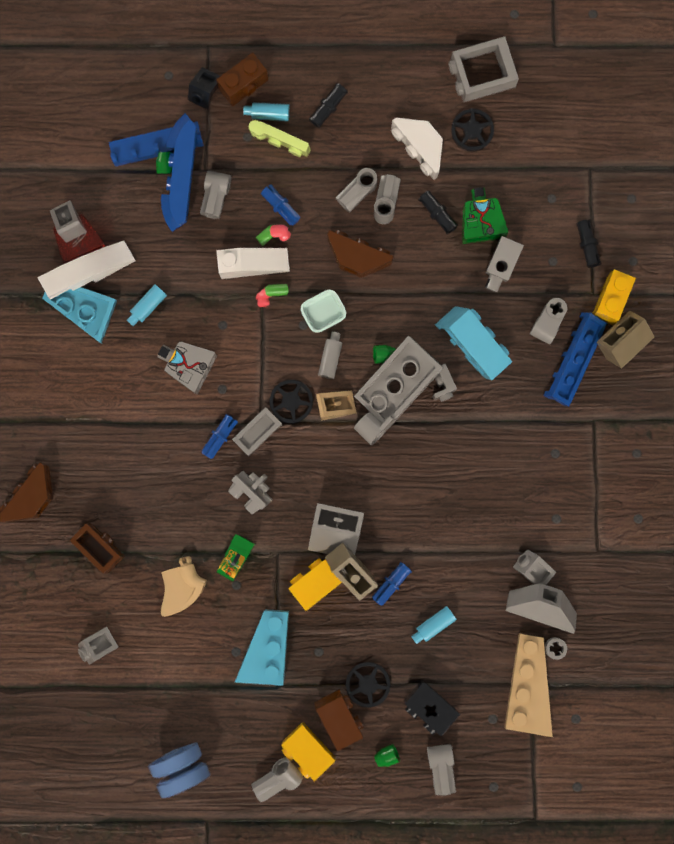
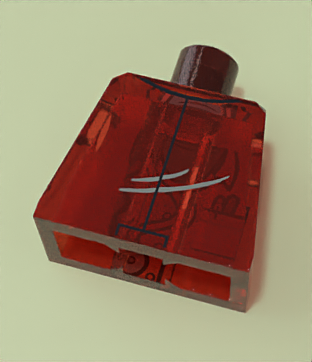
(81, 245)

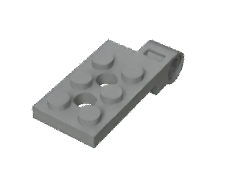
(388, 406)

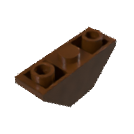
(357, 256)
(29, 497)

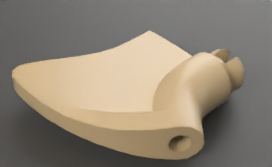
(181, 587)

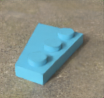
(86, 309)

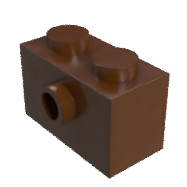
(242, 79)
(97, 547)
(338, 719)

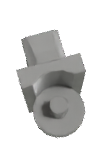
(254, 488)

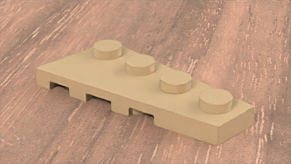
(529, 694)

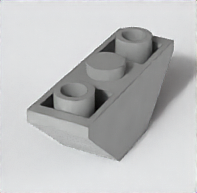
(543, 605)

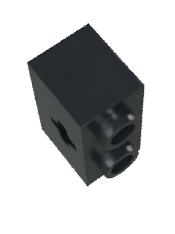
(426, 695)

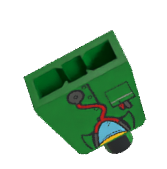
(482, 219)

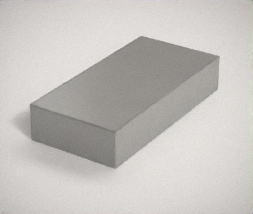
(257, 431)

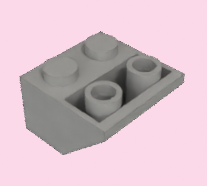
(333, 527)

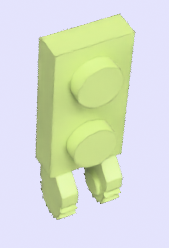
(277, 138)

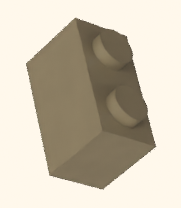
(625, 339)
(351, 571)

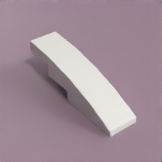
(86, 269)

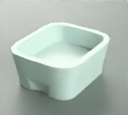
(323, 311)

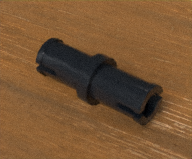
(328, 105)
(438, 212)
(588, 243)

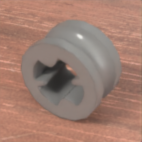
(551, 654)

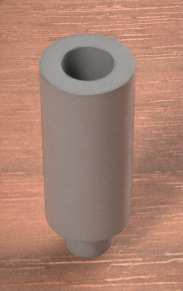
(330, 356)

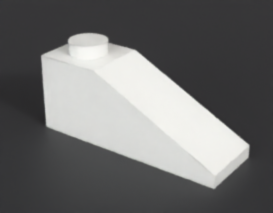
(251, 261)

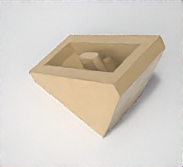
(335, 404)

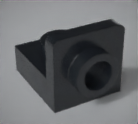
(202, 87)

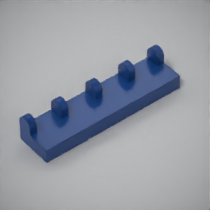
(144, 146)
(576, 359)

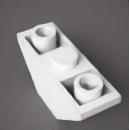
(421, 143)

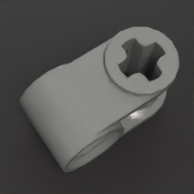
(548, 324)

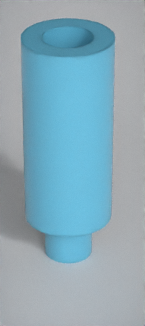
(267, 111)
(146, 305)
(434, 625)

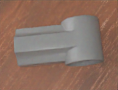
(215, 187)
(356, 191)
(386, 198)
(441, 763)
(282, 776)

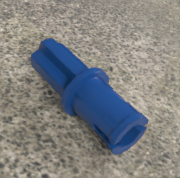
(280, 205)
(219, 436)
(391, 584)

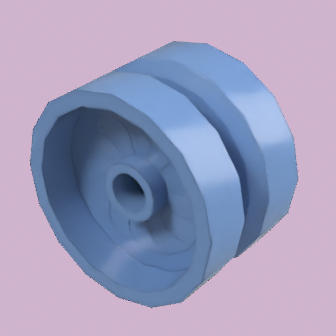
(179, 770)

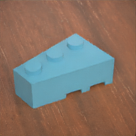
(475, 341)
(267, 651)

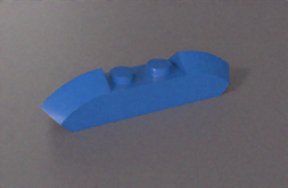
(183, 141)

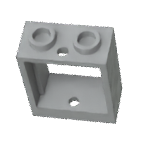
(505, 63)

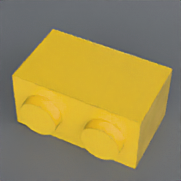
(614, 297)
(314, 585)
(308, 752)

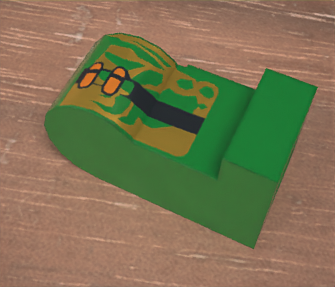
(235, 557)

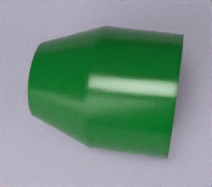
(162, 163)
(382, 353)
(387, 756)

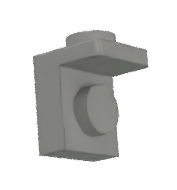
(444, 380)
(534, 568)
(97, 646)

